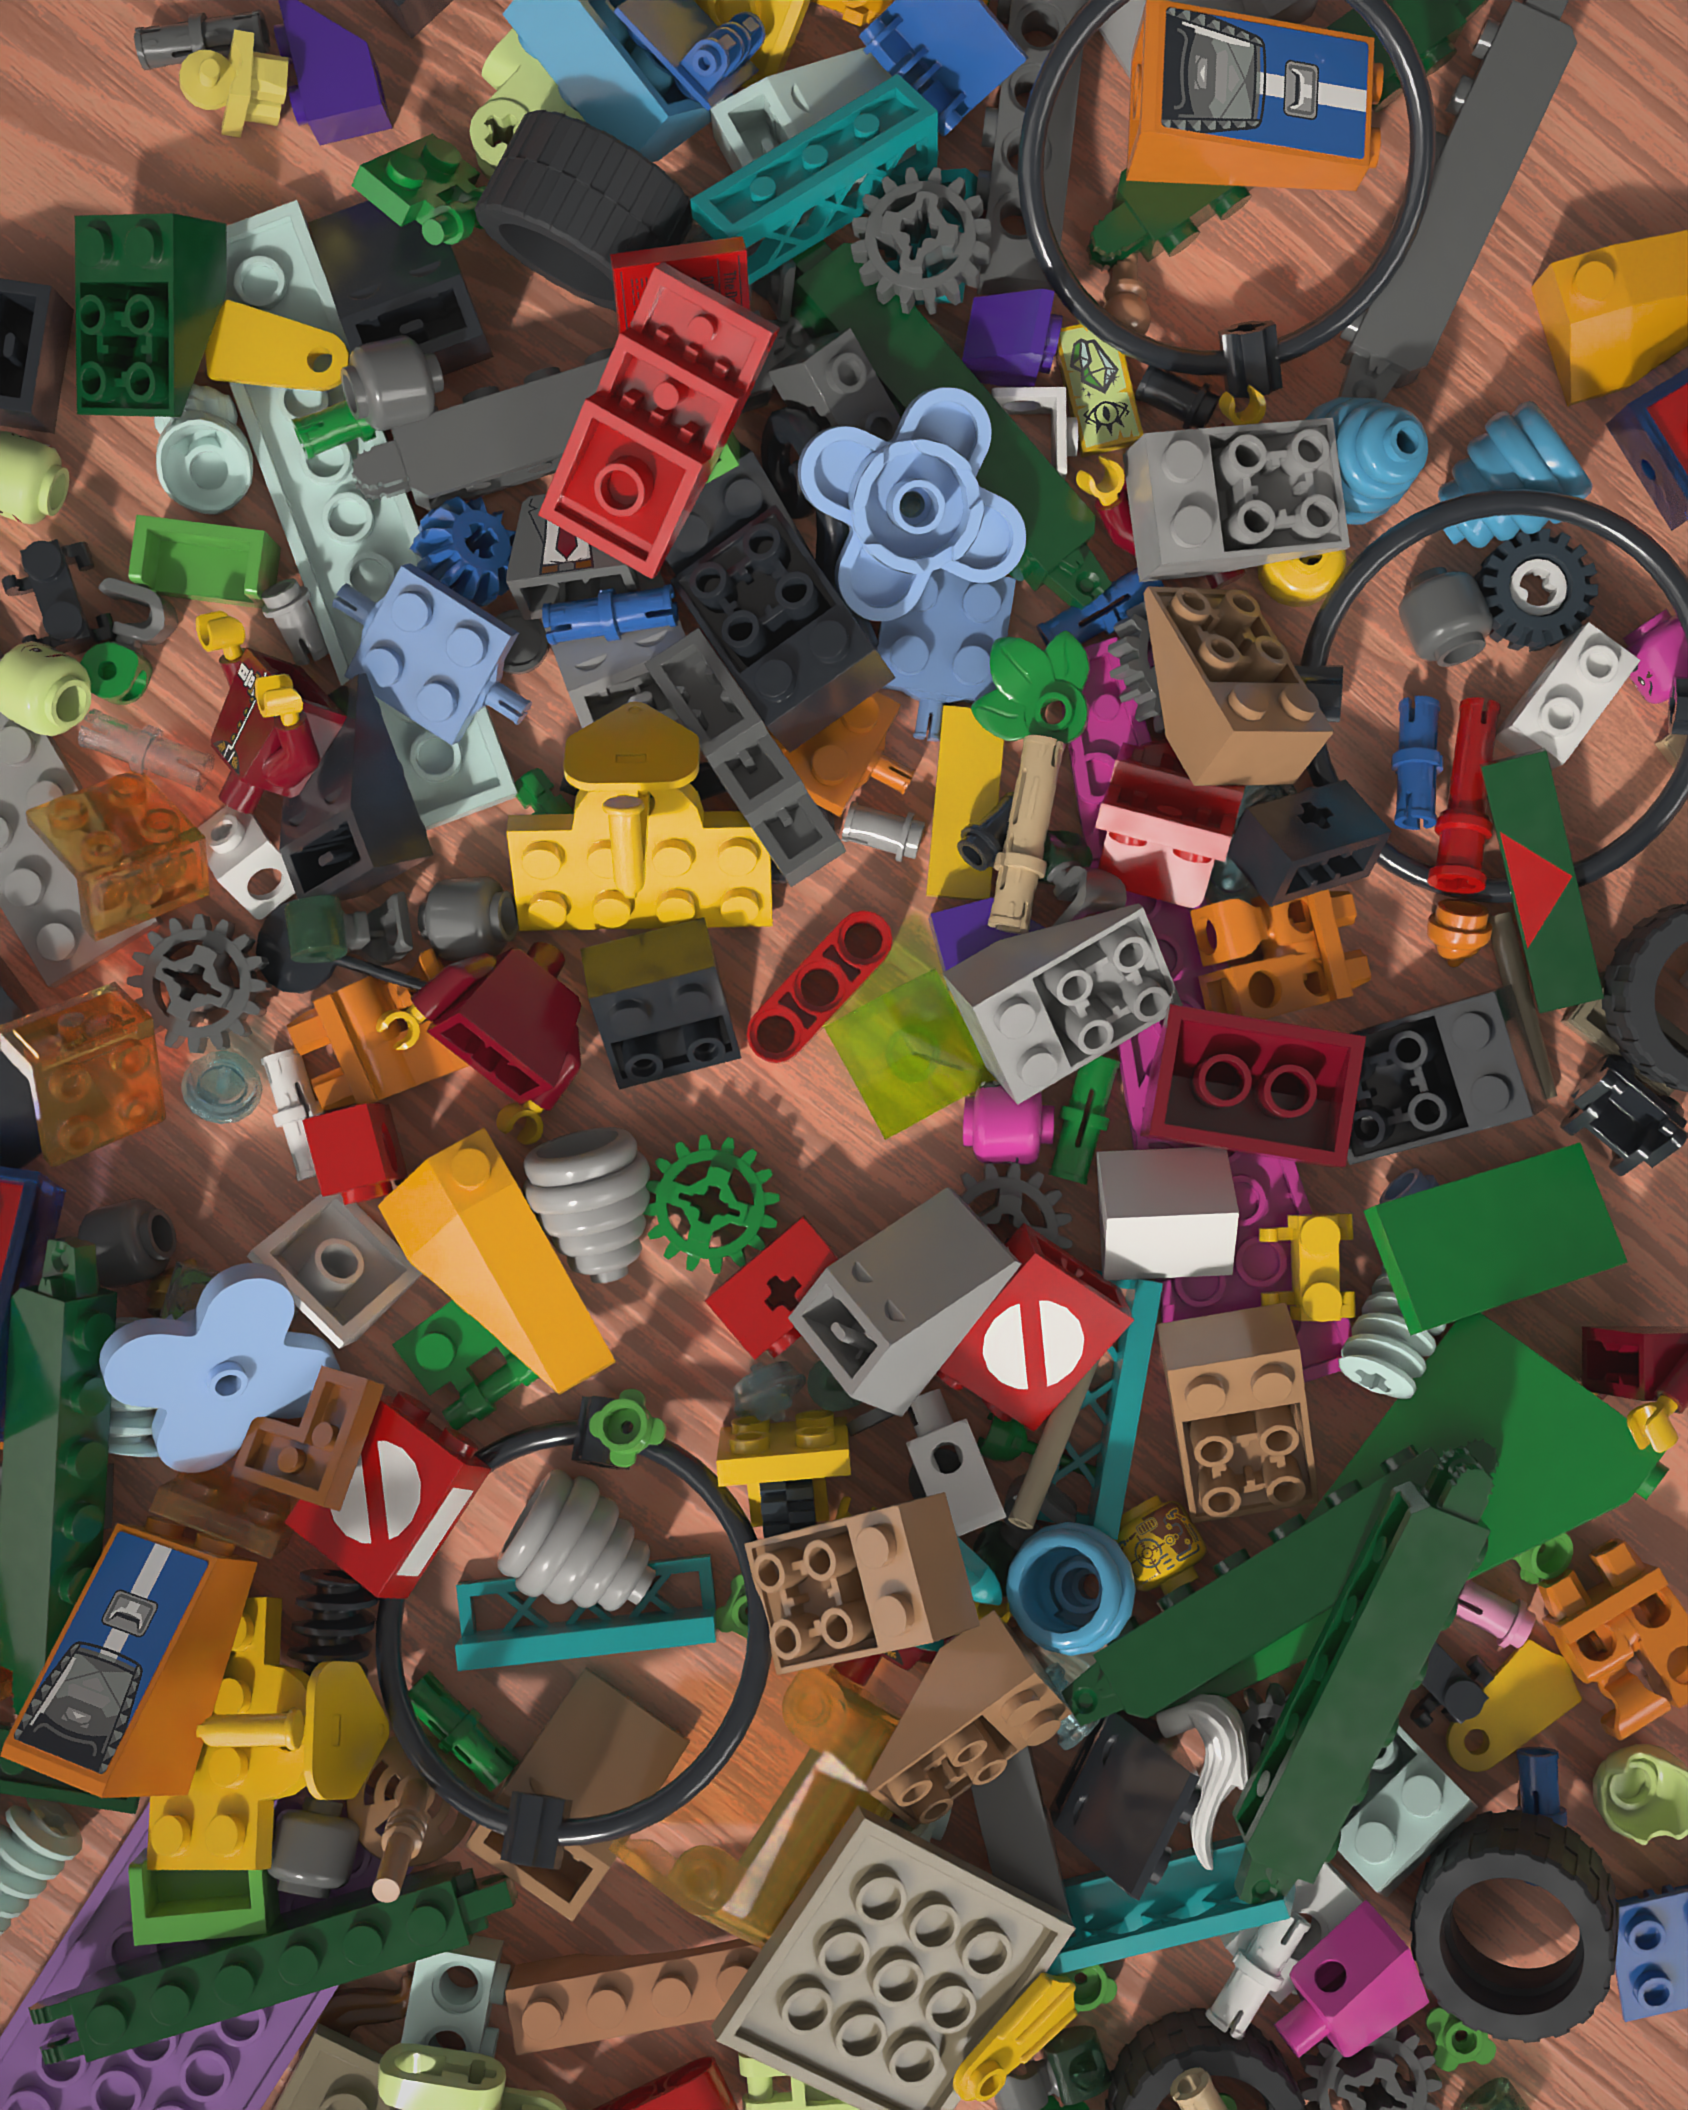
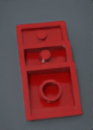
(658, 420)

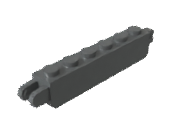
(1472, 176)
(509, 434)

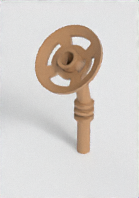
(410, 1833)

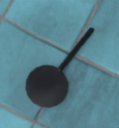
(305, 977)

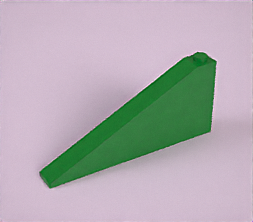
(1555, 1444)

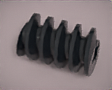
(336, 1620)

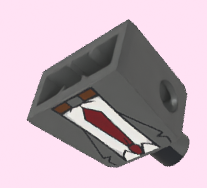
(558, 566)

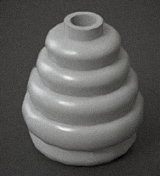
(590, 1198)
(576, 1547)

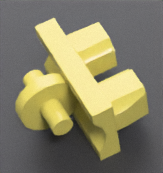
(246, 83)

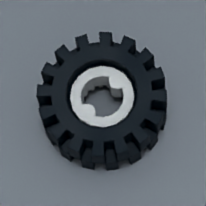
(1562, 577)

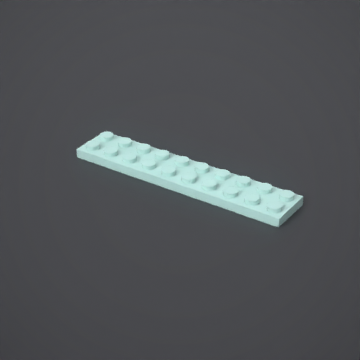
(330, 523)

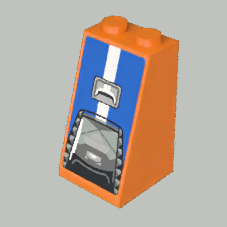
(1249, 101)
(136, 1665)

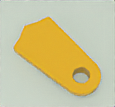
(271, 350)
(1523, 1700)
(1016, 2037)

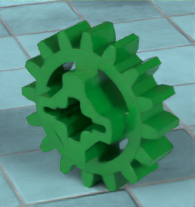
(702, 1231)

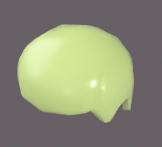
(1643, 1793)

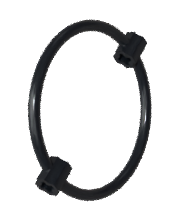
(1248, 349)
(1327, 680)
(539, 1824)

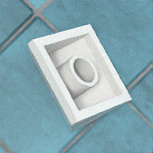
(1166, 1213)
(338, 1267)

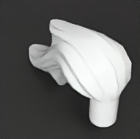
(1224, 1762)

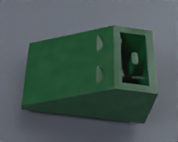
(144, 309)

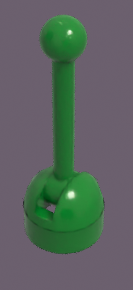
(1008, 1441)

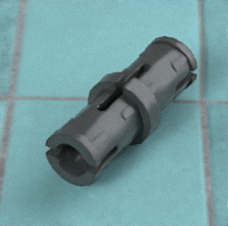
(172, 43)

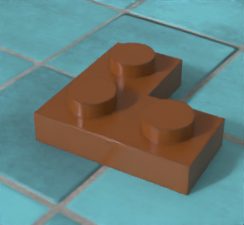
(320, 1454)

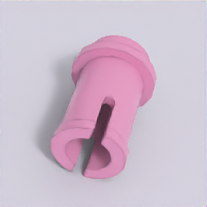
(1495, 1614)

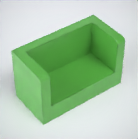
(203, 561)
(199, 1903)

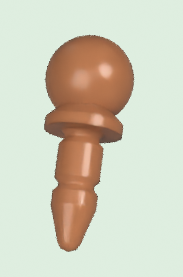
(1127, 296)

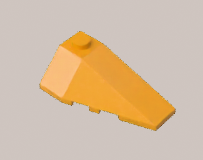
(1614, 313)
(483, 1247)

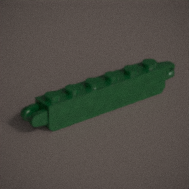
(1166, 215)
(914, 359)
(52, 1455)
(1248, 1603)
(1360, 1676)
(297, 1956)

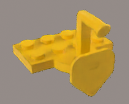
(632, 855)
(265, 1743)

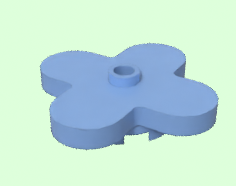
(958, 522)
(217, 1367)

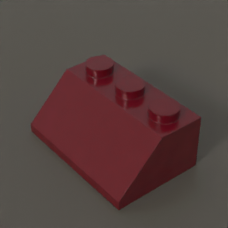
(1253, 1086)

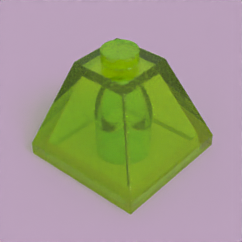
(908, 1053)

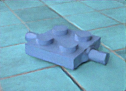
(946, 644)
(432, 653)

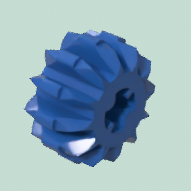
(465, 549)

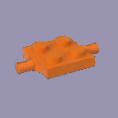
(849, 754)

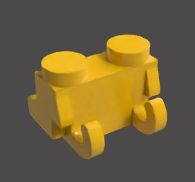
(1313, 1266)

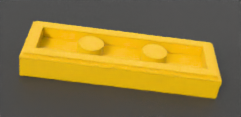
(964, 795)

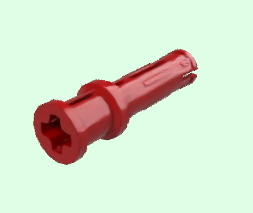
(1465, 824)

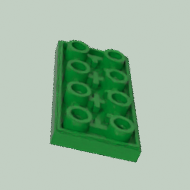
(1494, 1237)

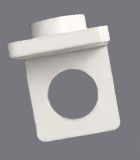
(1045, 401)
(236, 852)

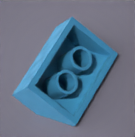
(607, 73)

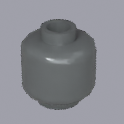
(391, 382)
(1445, 616)
(468, 917)
(130, 1241)
(313, 1848)

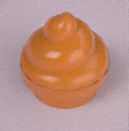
(1459, 929)

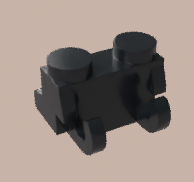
(57, 596)
(1626, 1115)
(1453, 1688)

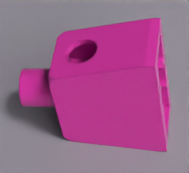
(1352, 1986)

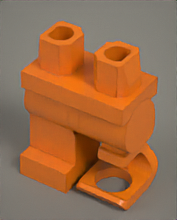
(1299, 950)
(366, 1057)
(1613, 1621)

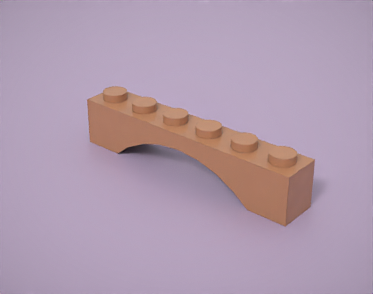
(614, 1996)

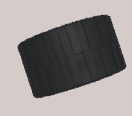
(574, 198)
(1631, 996)
(1504, 1998)
(1192, 2041)

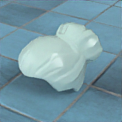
(203, 454)

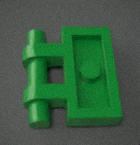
(424, 184)
(445, 1349)

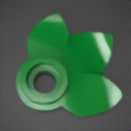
(1029, 682)

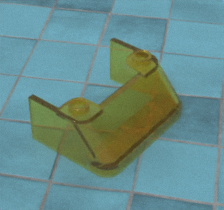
(751, 1895)

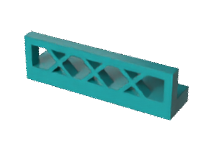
(819, 171)
(1121, 1413)
(586, 1636)
(1178, 1910)

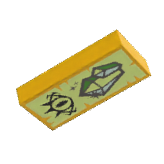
(1097, 392)

